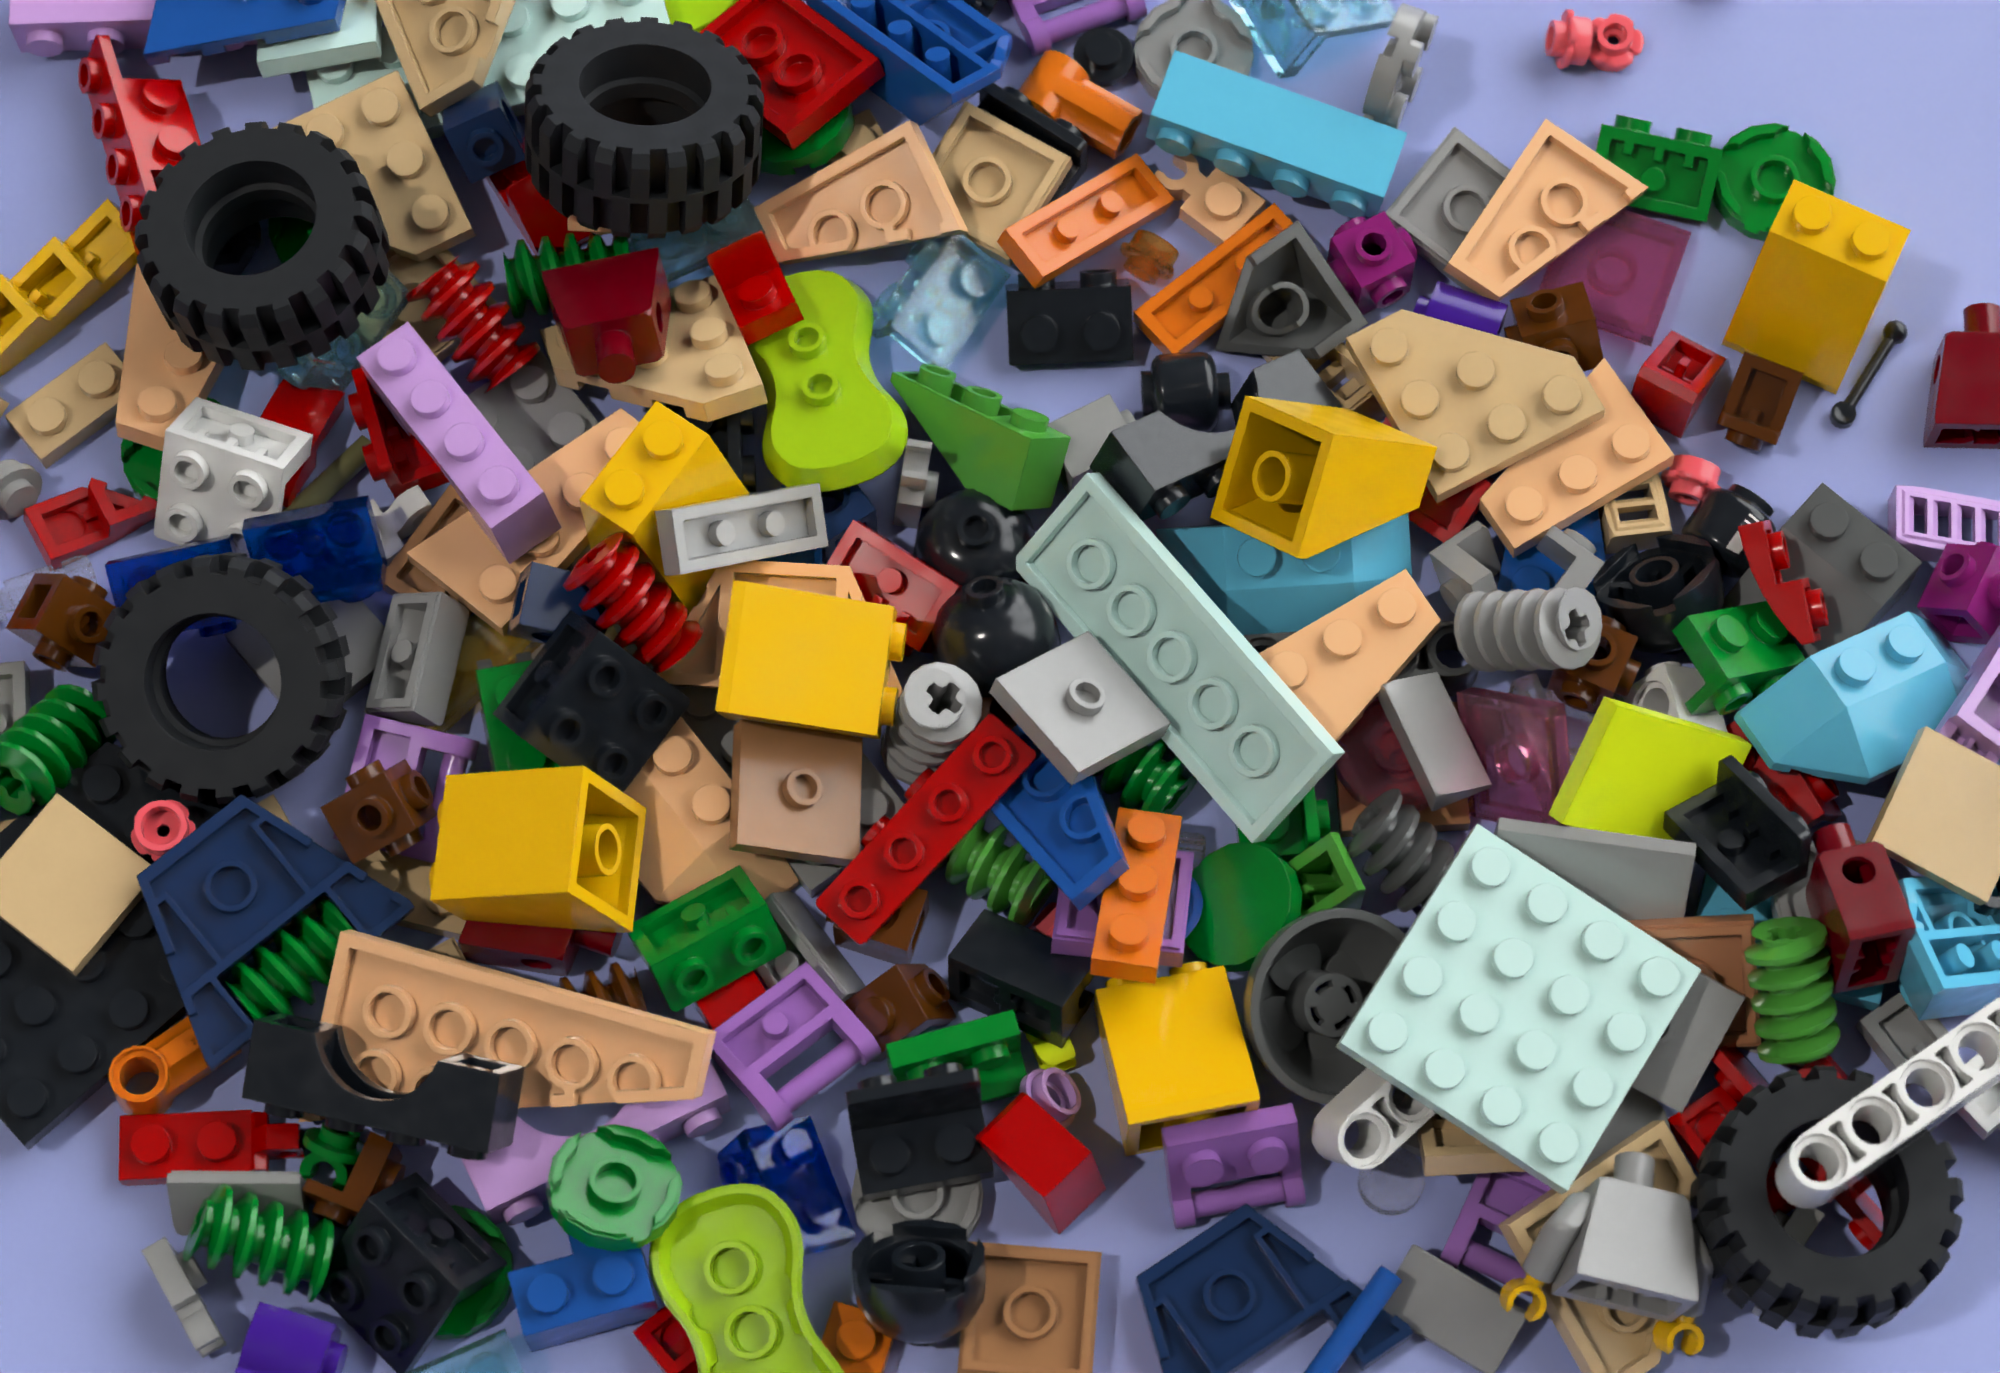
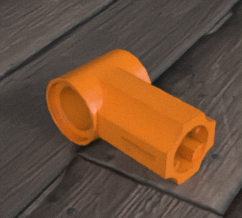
(1064, 91)
(171, 1056)

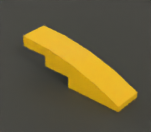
(62, 283)

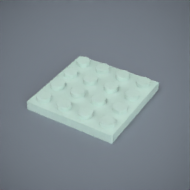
(1519, 1009)

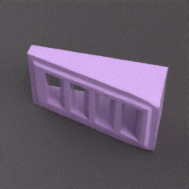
(1928, 546)

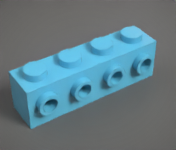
(1274, 136)

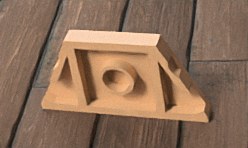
(703, 662)

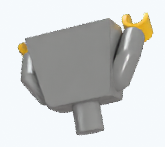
(1623, 1251)

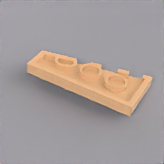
(473, 568)

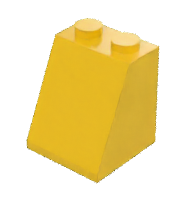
(1816, 285)
(656, 469)
(1316, 475)
(809, 660)
(538, 849)
(1173, 1052)

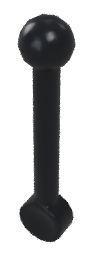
(1844, 412)

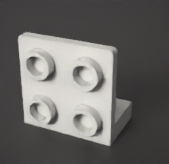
(222, 471)

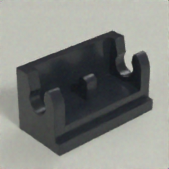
(1011, 968)

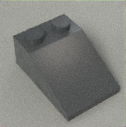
(1847, 558)

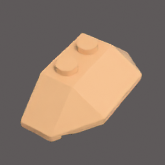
(690, 823)

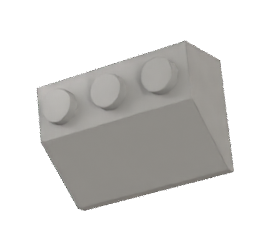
(1621, 871)

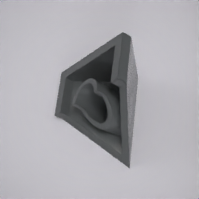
(1288, 301)

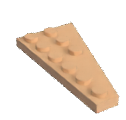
(418, 1007)

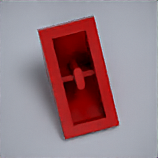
(1675, 382)
(1043, 1161)

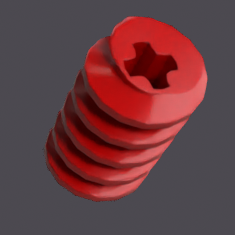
(473, 323)
(634, 603)

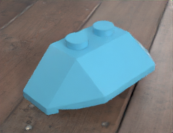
(1277, 592)
(1857, 702)
(1952, 955)

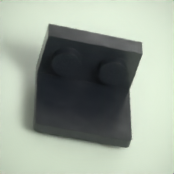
(591, 704)
(918, 1131)
(406, 1269)

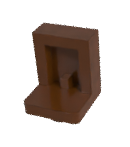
(1759, 401)
(902, 1004)
(373, 1171)

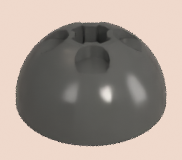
(1327, 949)

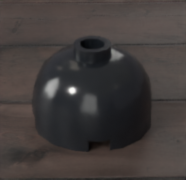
(972, 537)
(1660, 589)
(993, 628)
(919, 1281)

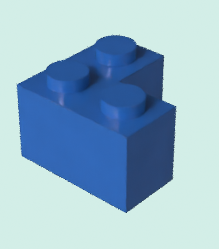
(582, 1295)

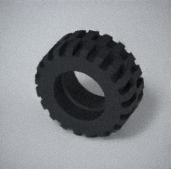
(643, 127)
(245, 181)
(137, 688)
(1779, 1271)

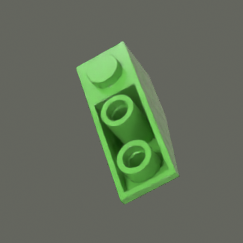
(986, 444)

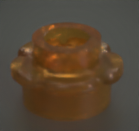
(1149, 257)

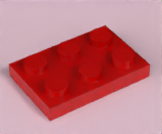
(802, 61)

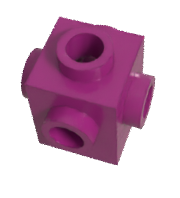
(1373, 261)
(1964, 593)

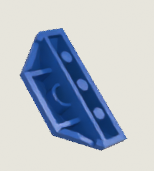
(929, 50)

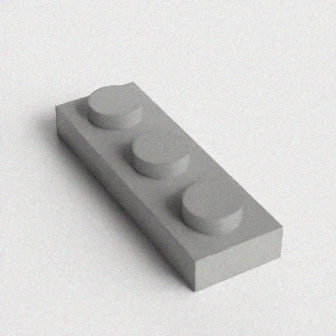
(741, 529)

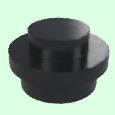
(1104, 55)

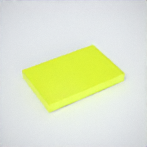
(1638, 768)

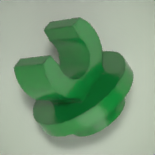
(334, 1147)

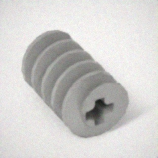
(1528, 629)
(930, 720)

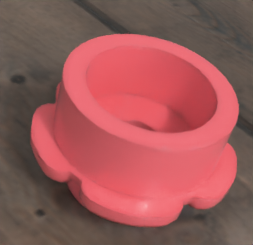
(1569, 40)
(1614, 57)
(1690, 479)
(151, 818)

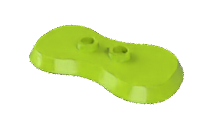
(824, 402)
(736, 1283)

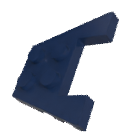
(235, 889)
(1243, 1293)

